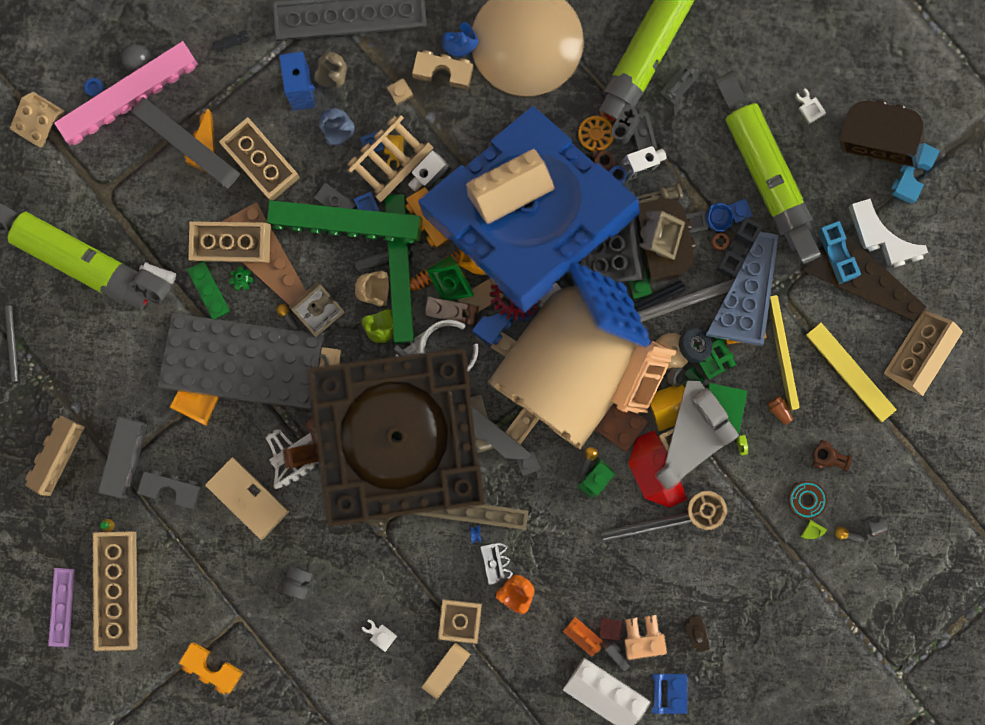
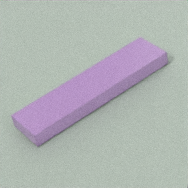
(61, 607)

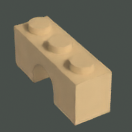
(427, 64)

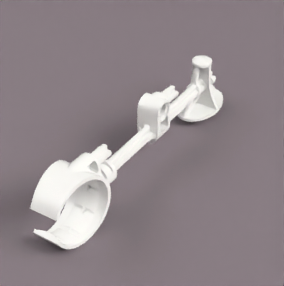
(416, 347)

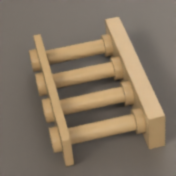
(407, 163)

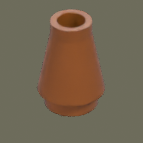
(780, 409)

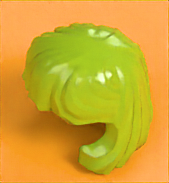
(379, 326)

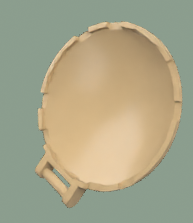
(527, 45)

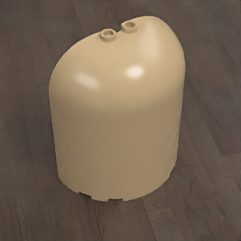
(564, 367)

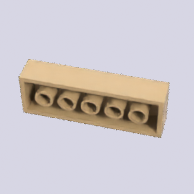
(115, 591)

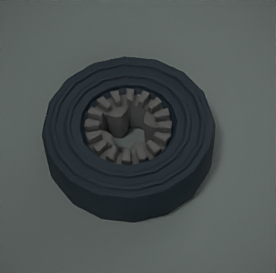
(698, 337)

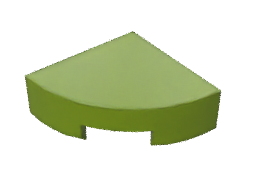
(742, 445)
(813, 530)

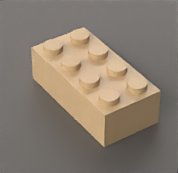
(259, 159)
(229, 242)

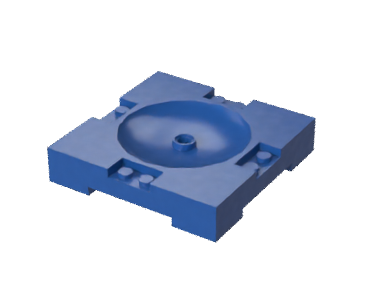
(537, 244)

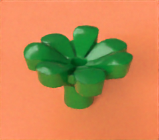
(243, 281)

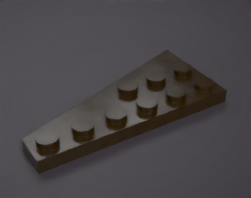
(873, 284)

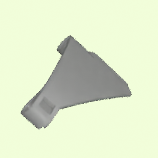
(697, 433)

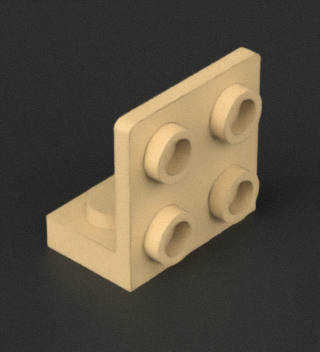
(35, 118)

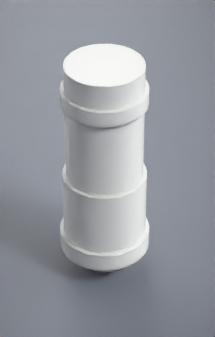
(169, 276)

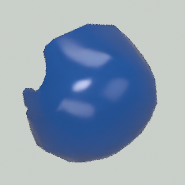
(719, 217)

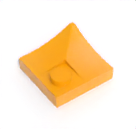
(195, 406)

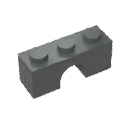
(186, 493)

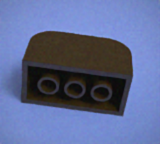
(883, 133)
(662, 268)

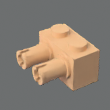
(644, 646)

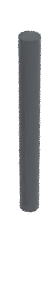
(11, 344)

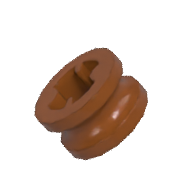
(716, 237)

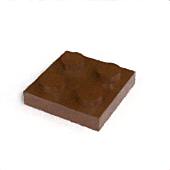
(621, 427)

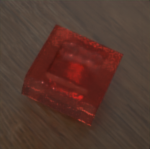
(610, 629)

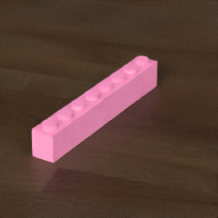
(126, 93)

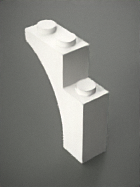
(874, 233)

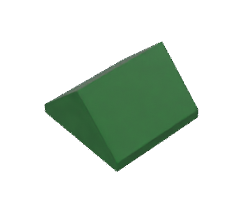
(449, 280)

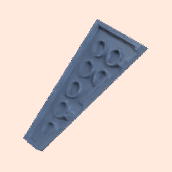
(747, 301)

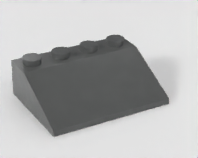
(618, 256)

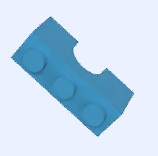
(907, 187)
(843, 264)

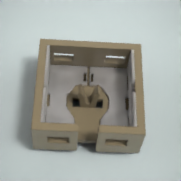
(321, 314)

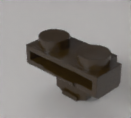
(697, 633)

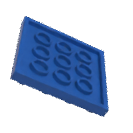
(610, 305)

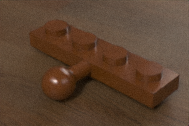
(302, 454)

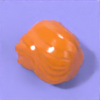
(516, 594)

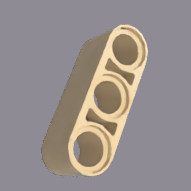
(445, 671)

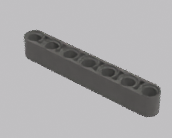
(186, 142)

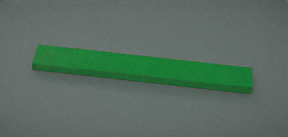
(400, 279)

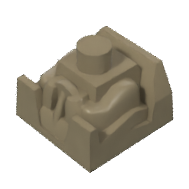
(662, 234)

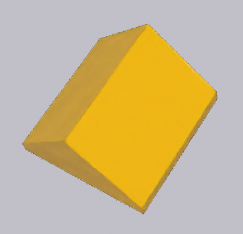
(666, 406)

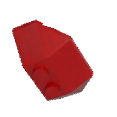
(645, 461)

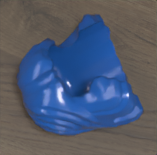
(460, 43)

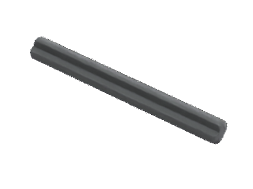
(645, 527)

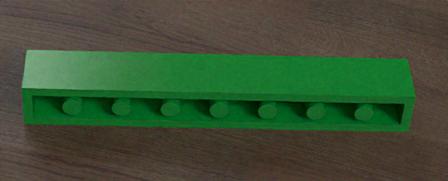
(344, 220)

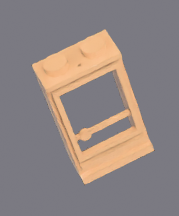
(658, 357)

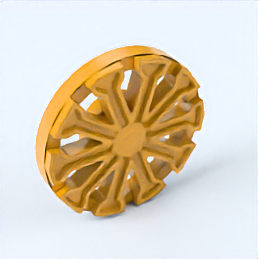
(595, 133)

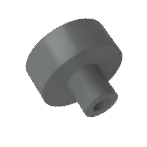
(675, 376)

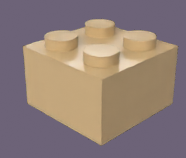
(460, 621)

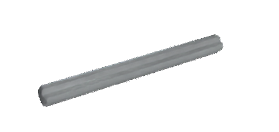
(685, 300)

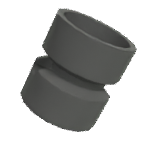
(296, 582)

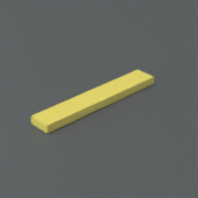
(783, 353)
(851, 372)

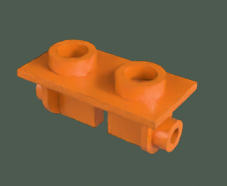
(583, 636)

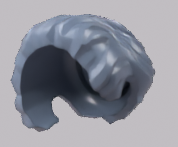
(336, 126)

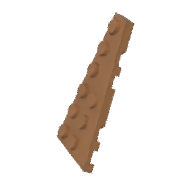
(279, 272)

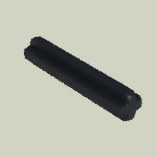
(659, 296)

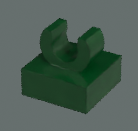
(693, 375)

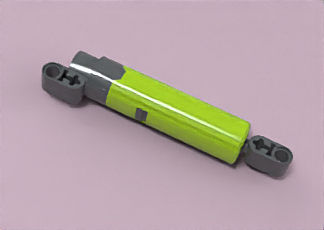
(640, 64)
(769, 170)
(81, 260)

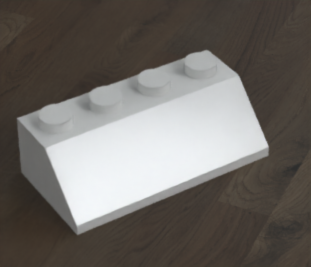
(605, 694)

